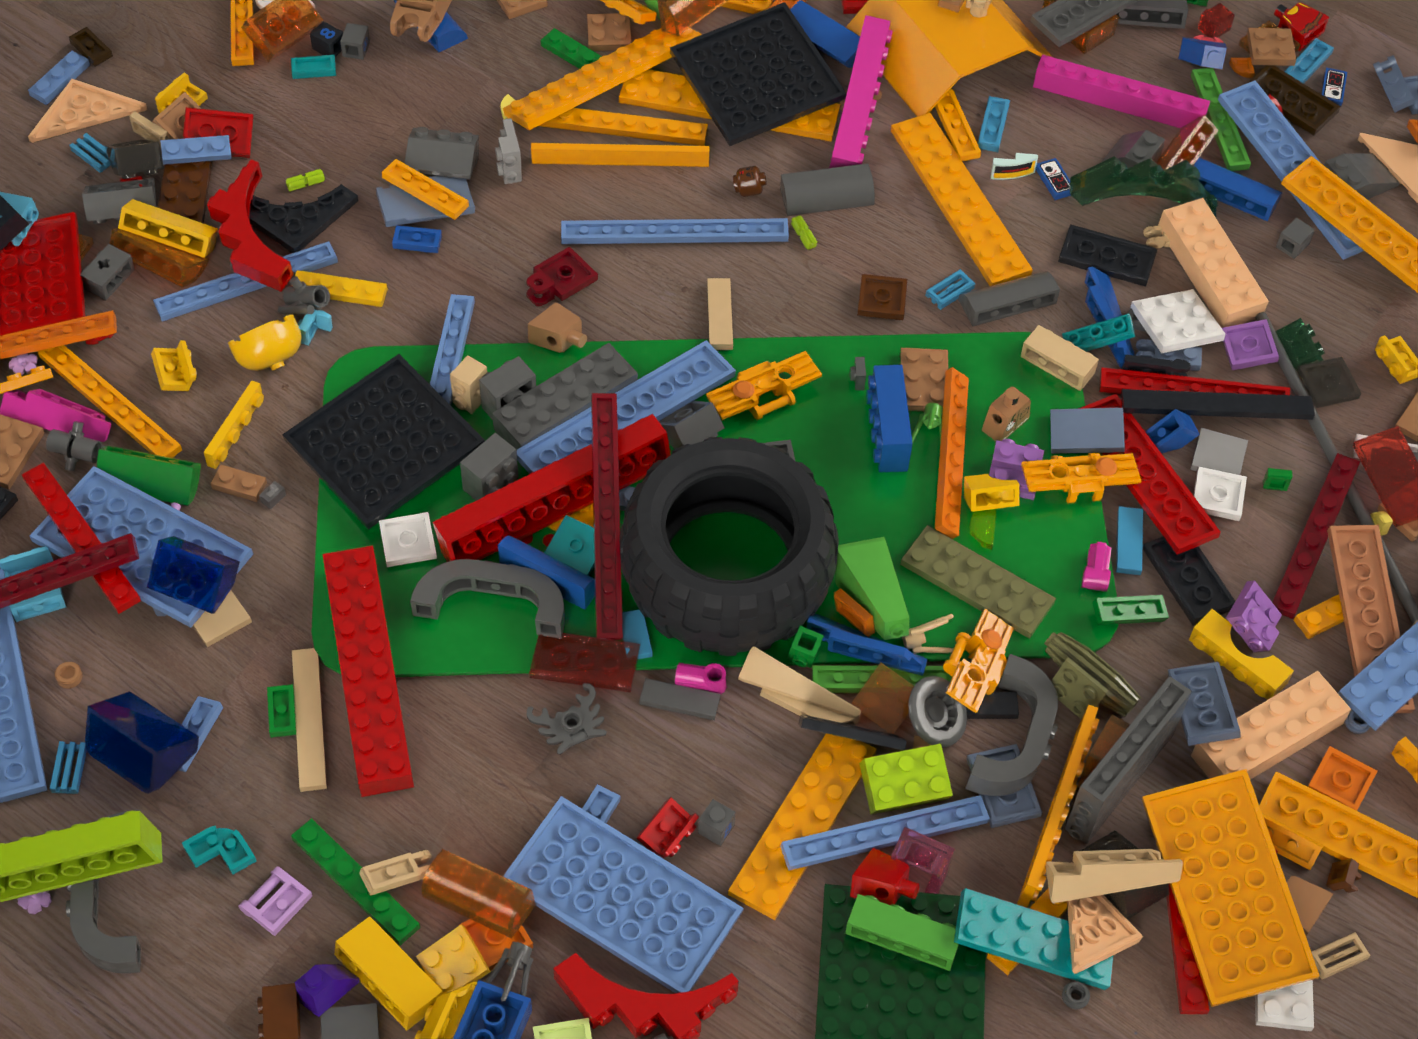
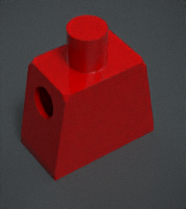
(883, 878)

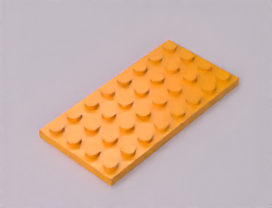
(1230, 888)

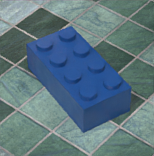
(889, 418)
(490, 1017)

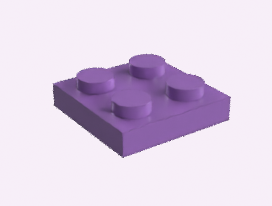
(1249, 345)

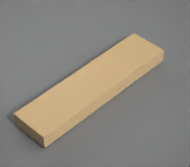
(720, 313)

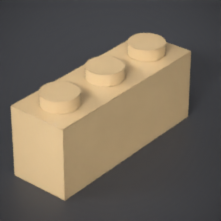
(1059, 357)

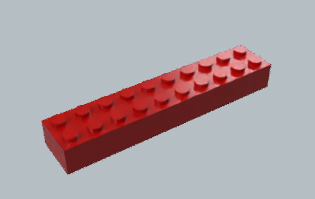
(546, 495)
(367, 672)

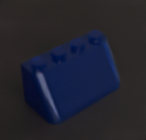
(138, 741)

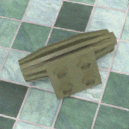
(1087, 678)

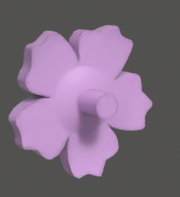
(23, 363)
(35, 901)

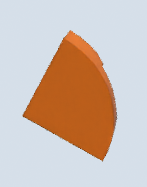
(1242, 67)

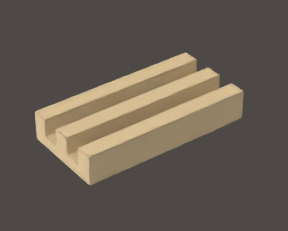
(146, 128)
(1320, 964)

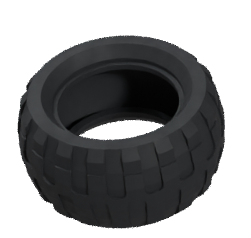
(736, 479)

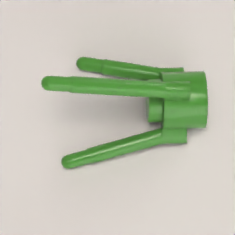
(931, 418)

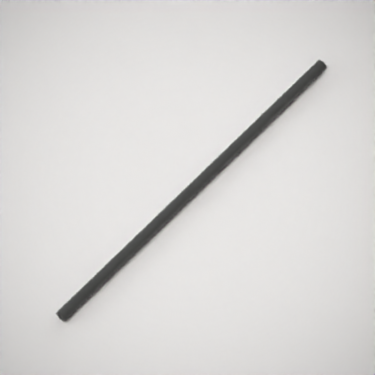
(1353, 495)

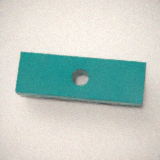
(1109, 332)

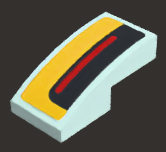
(1014, 168)

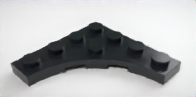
(299, 223)

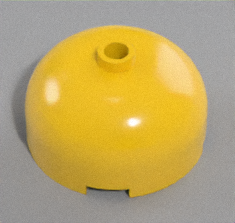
(267, 345)

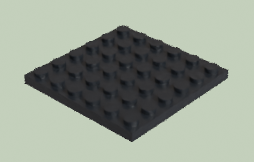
(757, 73)
(383, 441)

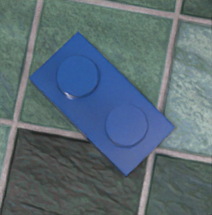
(417, 239)

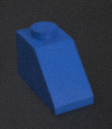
(1203, 52)
(1173, 431)

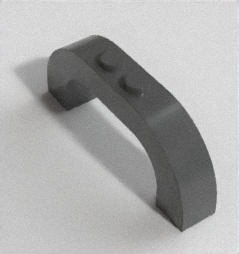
(492, 579)
(1007, 777)
(104, 951)

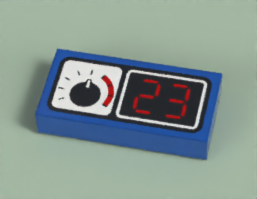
(1334, 85)
(1054, 178)

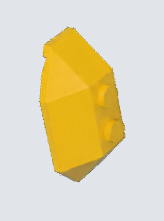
(446, 1013)

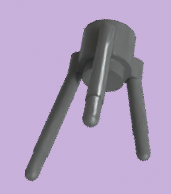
(518, 957)

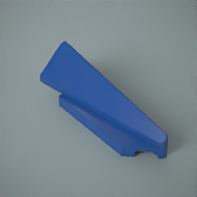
(1104, 306)
(855, 644)

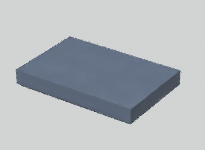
(1087, 430)
(1012, 807)

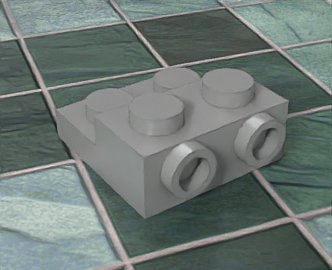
(508, 154)

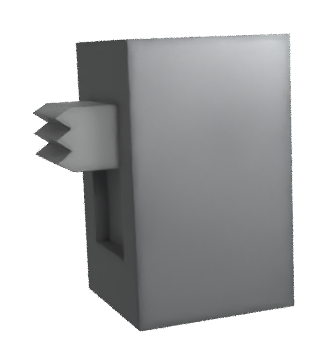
(272, 495)

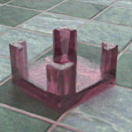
(925, 855)

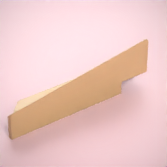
(794, 690)
(1109, 872)

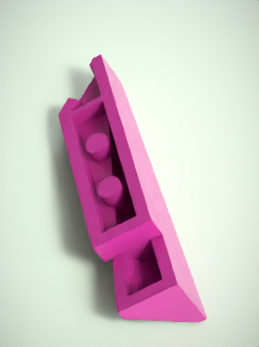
(53, 412)

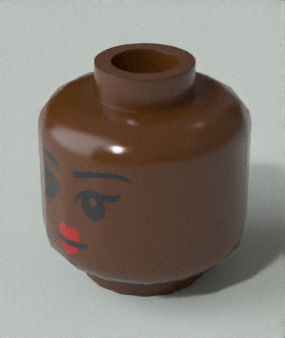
(749, 181)

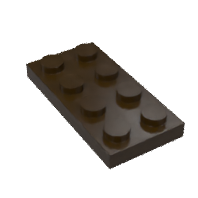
(1298, 101)

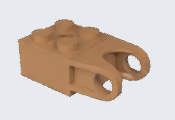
(418, 13)

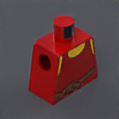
(1303, 21)

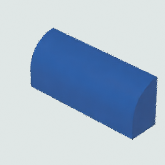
(447, 34)
(827, 34)
(1238, 190)
(572, 583)

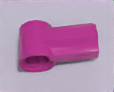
(1097, 571)
(699, 677)

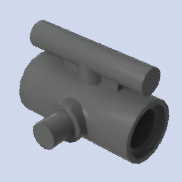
(303, 298)
(73, 445)

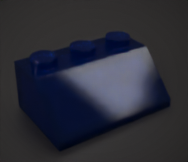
(192, 573)

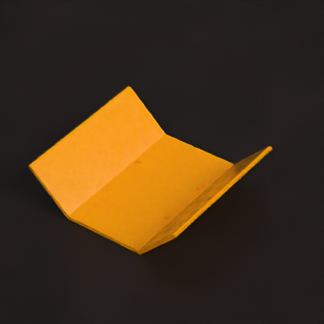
(940, 46)

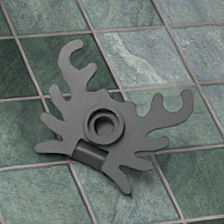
(572, 725)

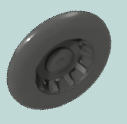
(932, 713)

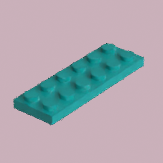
(1022, 937)

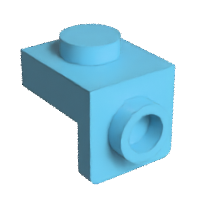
(310, 324)

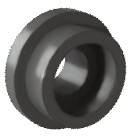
(1081, 990)

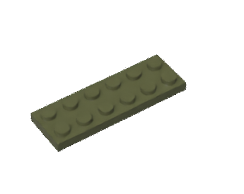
(978, 581)

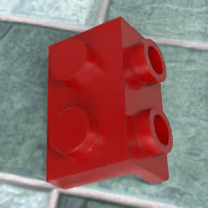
(667, 829)

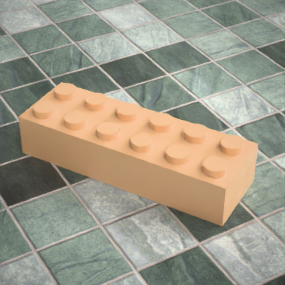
(1212, 263)
(1276, 729)

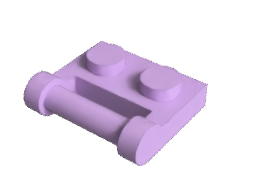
(281, 905)

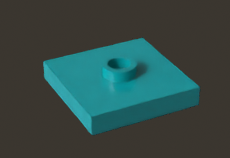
(573, 545)

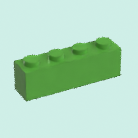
(903, 931)

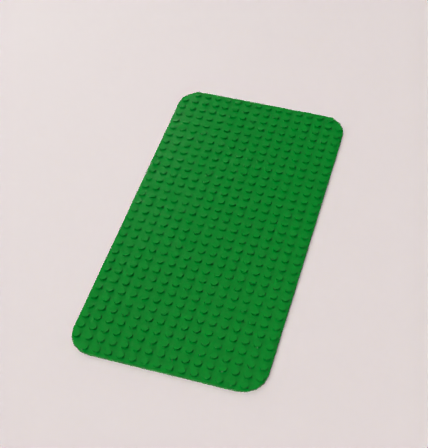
(829, 433)

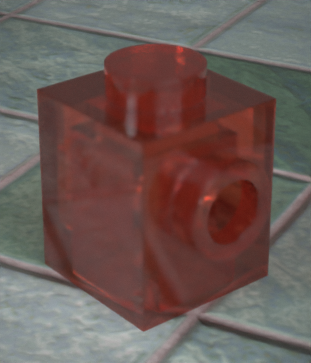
(1216, 21)

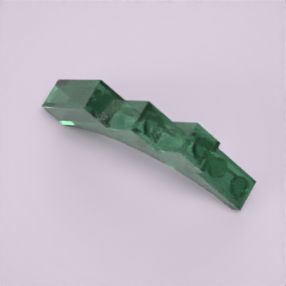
(1146, 178)

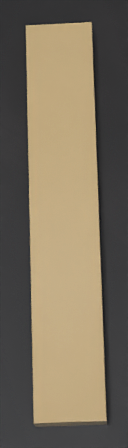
(309, 720)

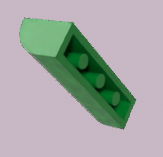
(153, 474)

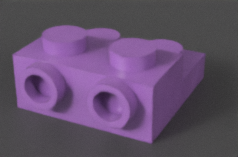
(1007, 463)
(1255, 618)

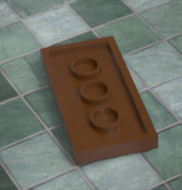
(186, 189)

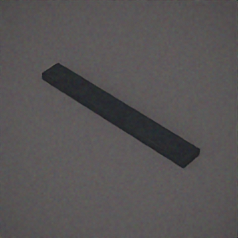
(1218, 404)

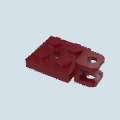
(552, 282)

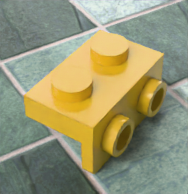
(176, 89)
(1398, 358)
(174, 367)

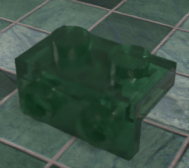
(1299, 343)

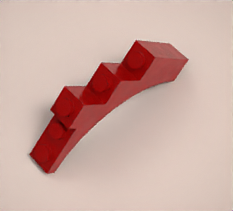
(249, 254)
(640, 1011)

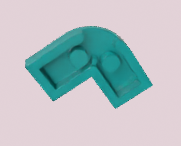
(221, 842)

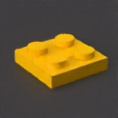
(453, 961)

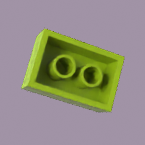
(905, 779)

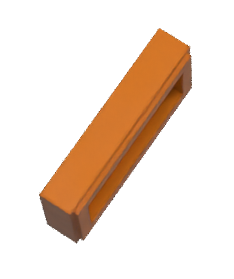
(854, 612)

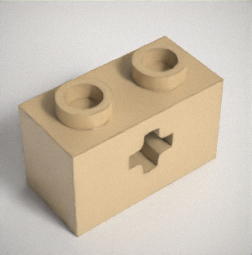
(466, 385)

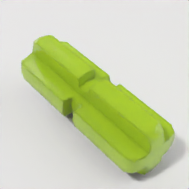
(310, 178)
(805, 234)

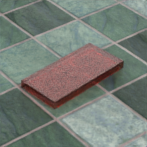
(1392, 472)
(585, 660)

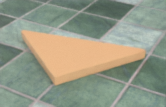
(81, 107)
(1398, 157)
(1097, 931)

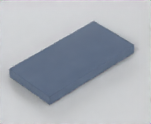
(1209, 708)

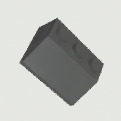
(442, 152)
(107, 199)

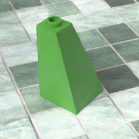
(869, 577)

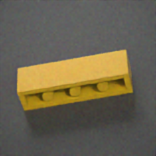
(168, 228)

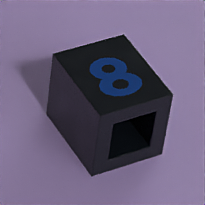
(326, 39)

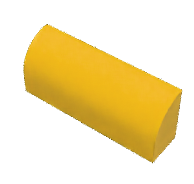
(387, 972)

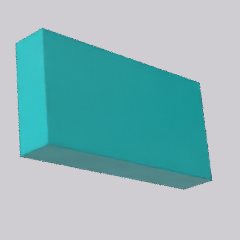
(313, 66)

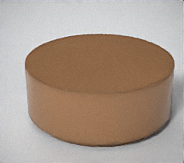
(68, 675)

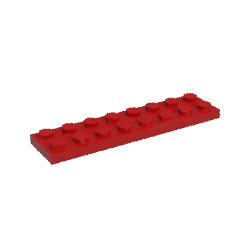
(1161, 490)

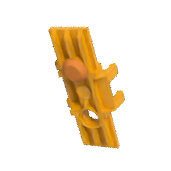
(764, 377)
(1081, 474)
(987, 650)

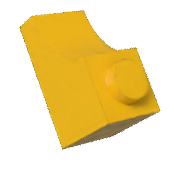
(988, 493)

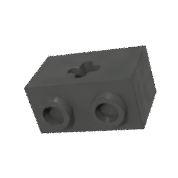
(107, 271)

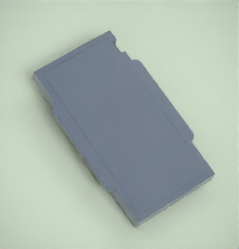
(403, 208)

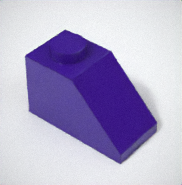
(324, 986)

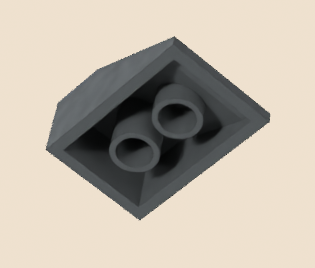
(1363, 173)

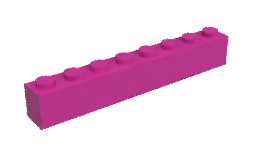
(1118, 92)
(860, 93)

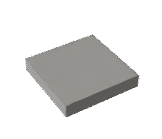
(1219, 452)

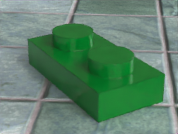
(281, 711)

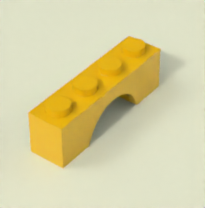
(1263, 675)

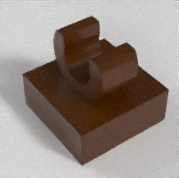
(1343, 875)

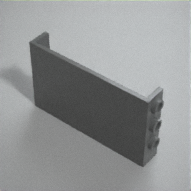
(1127, 760)

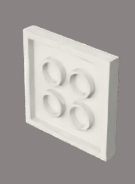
(1177, 321)

